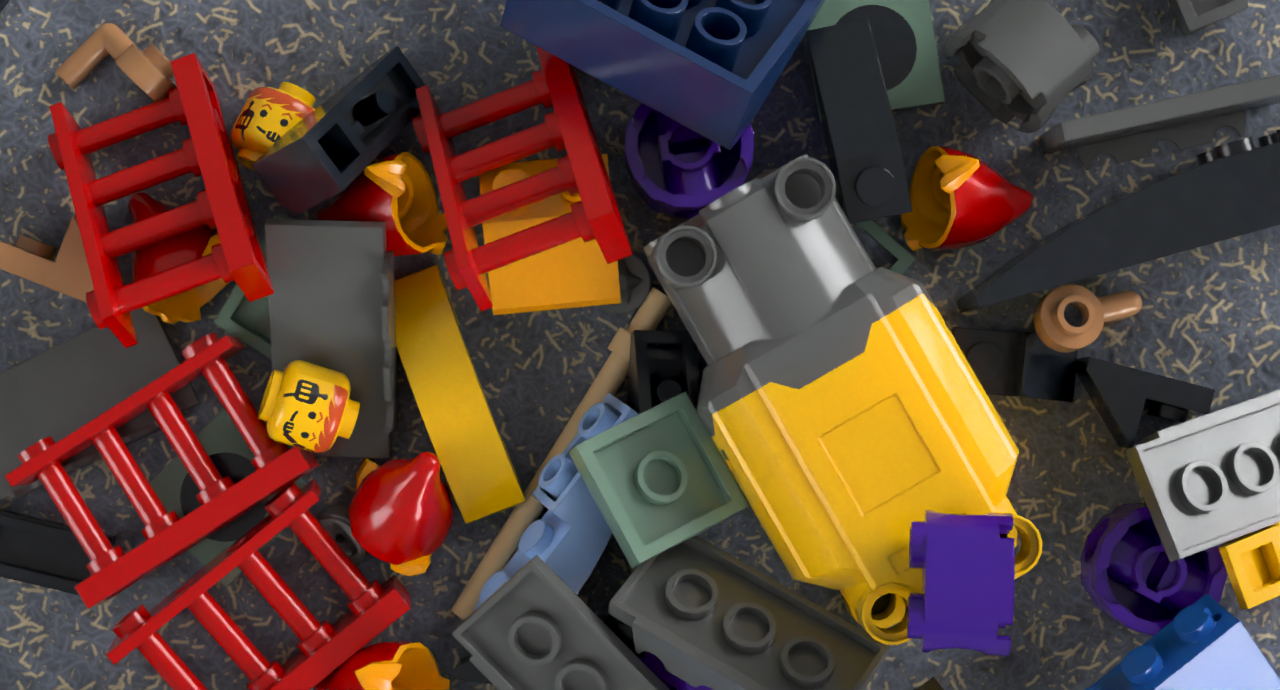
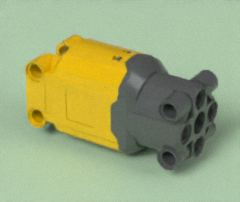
(833, 390)

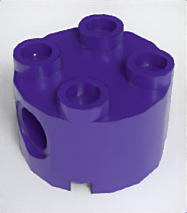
(680, 168)
(1132, 575)
(964, 582)

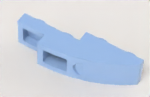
(573, 528)

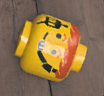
(267, 118)
(308, 406)

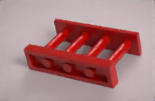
(578, 173)
(219, 206)
(164, 531)
(320, 644)

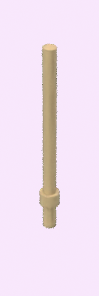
(524, 514)

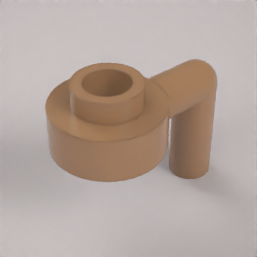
(146, 68)
(1095, 313)

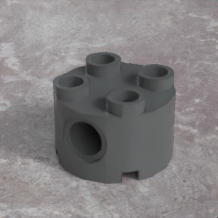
(1022, 59)

